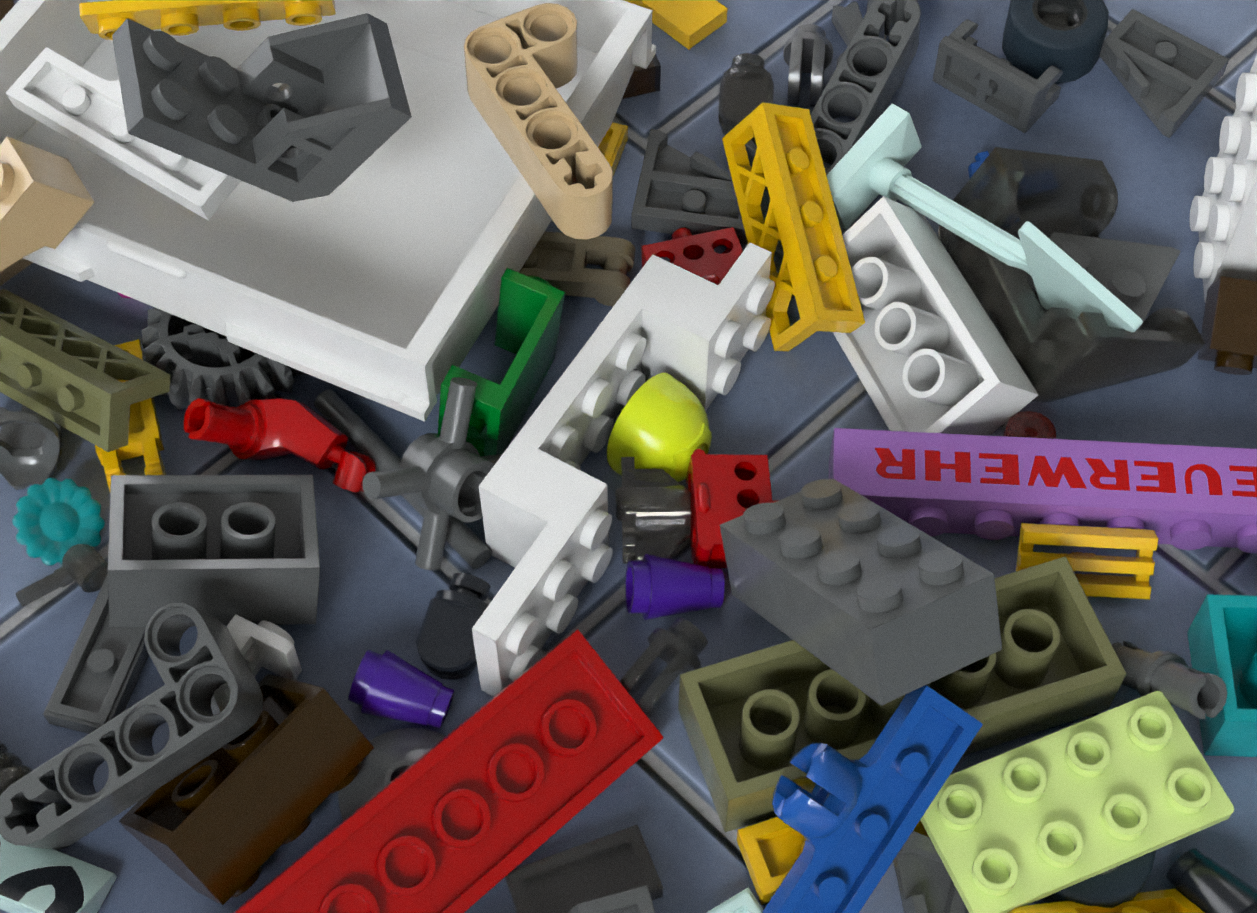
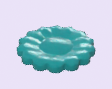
(56, 519)

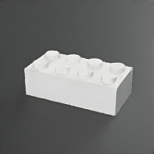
(1228, 205)

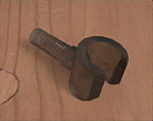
(79, 564)

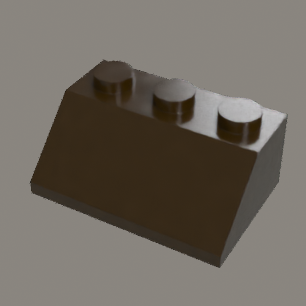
(252, 793)

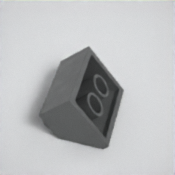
(214, 545)

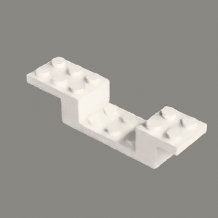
(536, 499)

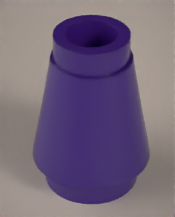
(671, 587)
(399, 691)

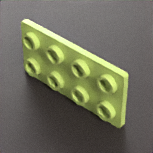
(1073, 805)

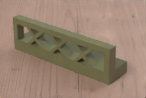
(71, 373)

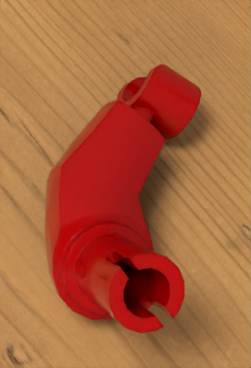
(277, 429)

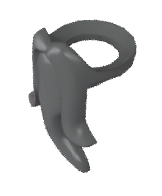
(28, 447)

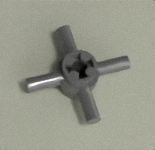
(440, 475)

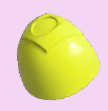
(660, 428)

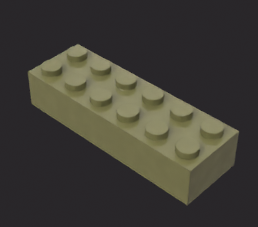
(769, 704)

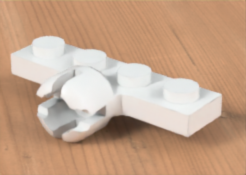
(94, 117)

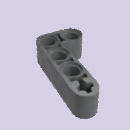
(860, 95)
(127, 738)

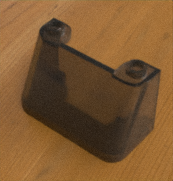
(1054, 346)

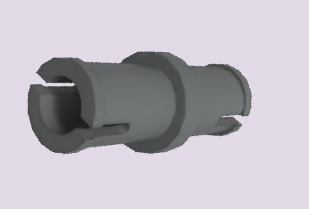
(1169, 673)

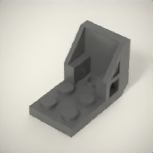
(294, 140)

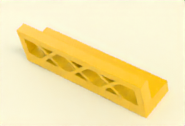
(800, 216)

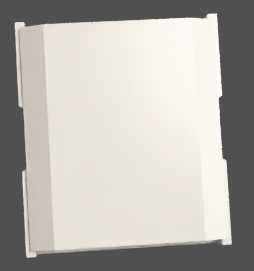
(351, 285)

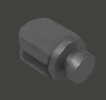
(807, 53)

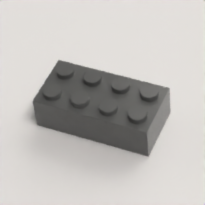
(862, 589)

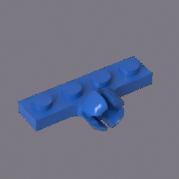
(866, 805)

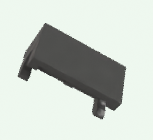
(993, 81)

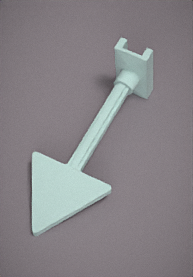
(877, 168)

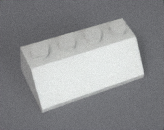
(925, 337)

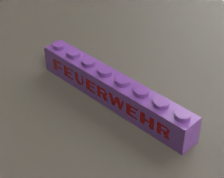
(998, 482)

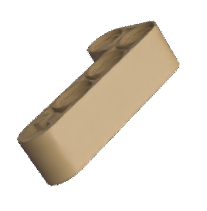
(513, 84)

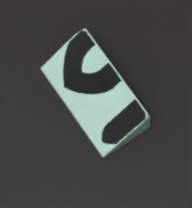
(49, 881)

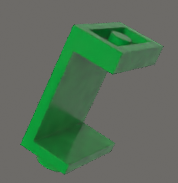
(529, 328)

